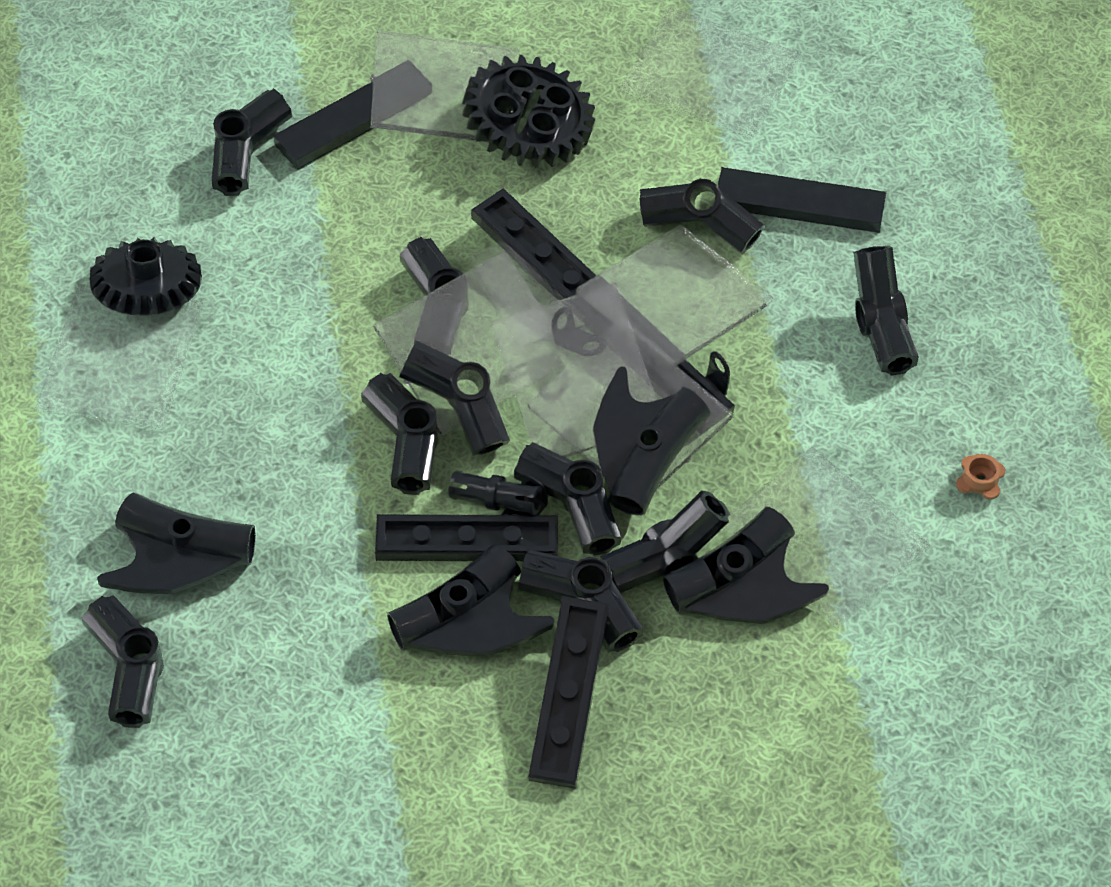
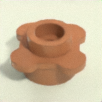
(985, 466)

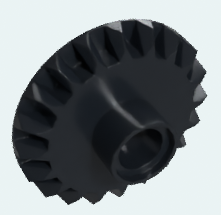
(145, 277)

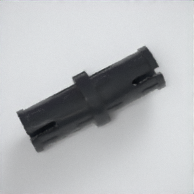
(495, 492)

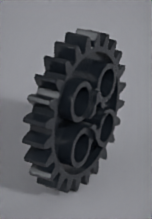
(556, 124)

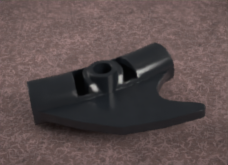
(642, 440)
(176, 548)
(744, 576)
(469, 612)

